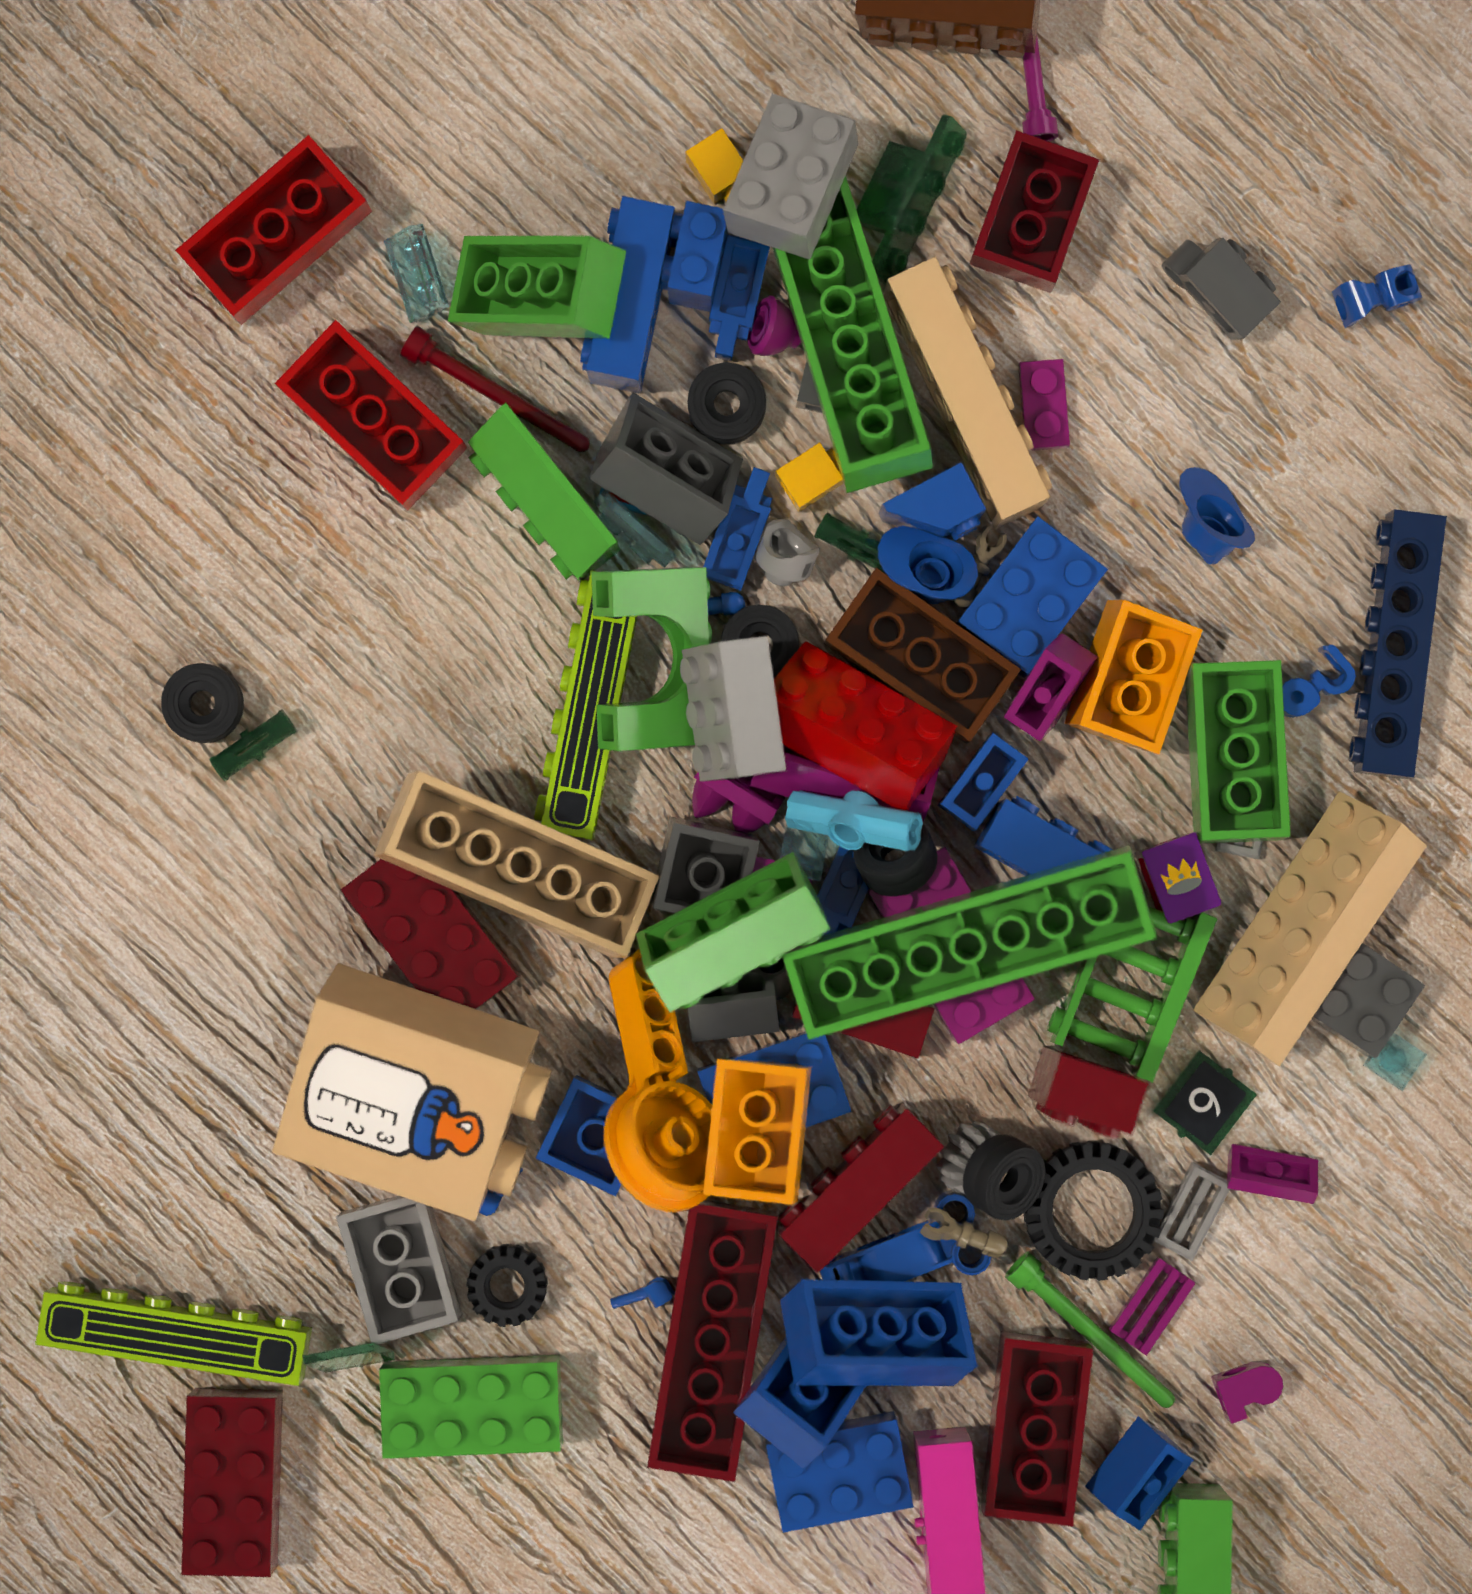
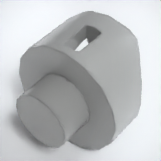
(785, 553)

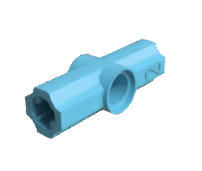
(854, 820)

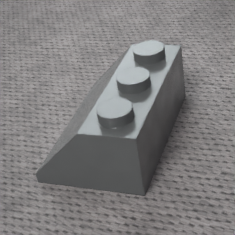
(667, 469)

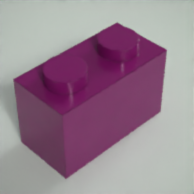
(1050, 686)

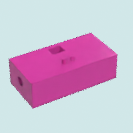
(948, 1511)

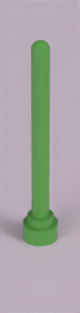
(1028, 1275)

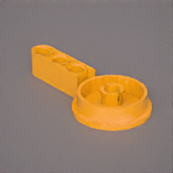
(657, 1126)

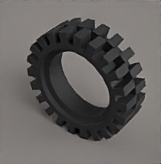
(1142, 1229)

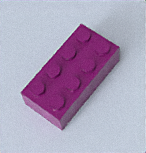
(976, 1010)

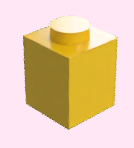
(715, 164)
(810, 476)

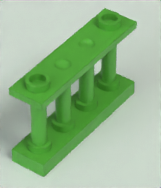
(1159, 1014)

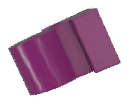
(1246, 1385)

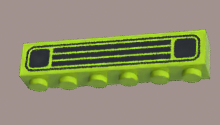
(596, 677)
(174, 1334)

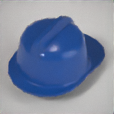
(1213, 516)
(927, 564)

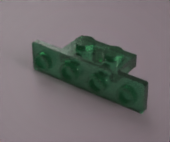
(905, 192)

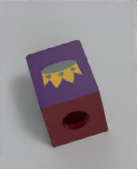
(1178, 877)

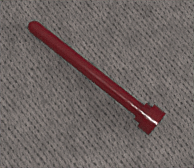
(423, 349)

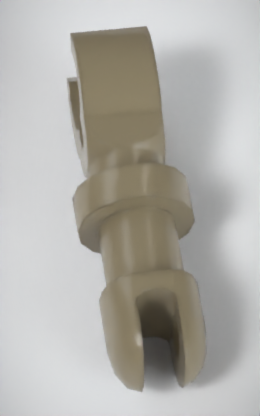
(982, 559)
(964, 1234)

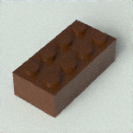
(965, 24)
(921, 654)

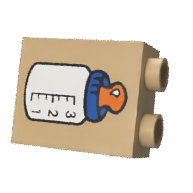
(411, 1093)

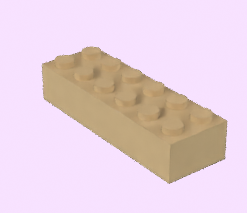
(966, 392)
(516, 865)
(1310, 927)

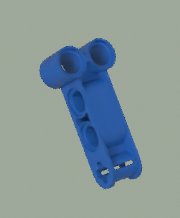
(905, 1253)

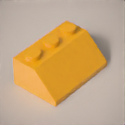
(1136, 676)
(757, 1130)

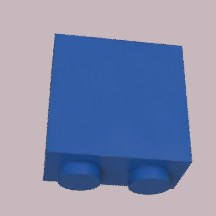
(694, 269)

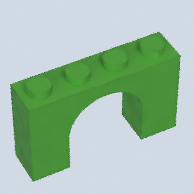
(679, 604)

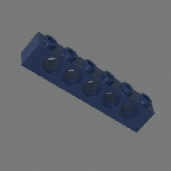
(1425, 537)

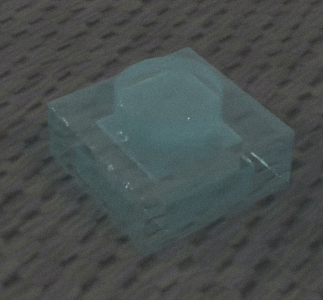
(1396, 1062)

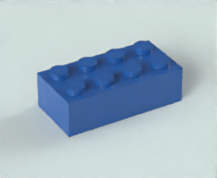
(644, 233)
(877, 1333)

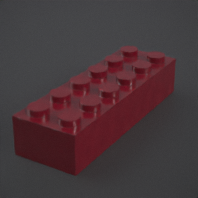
(712, 1339)

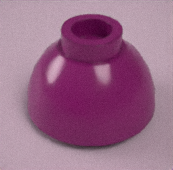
(773, 328)

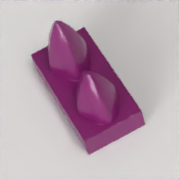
(751, 805)

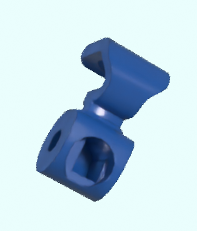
(1391, 290)
(1303, 695)

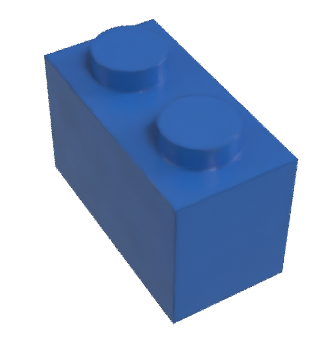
(983, 782)
(1139, 1473)

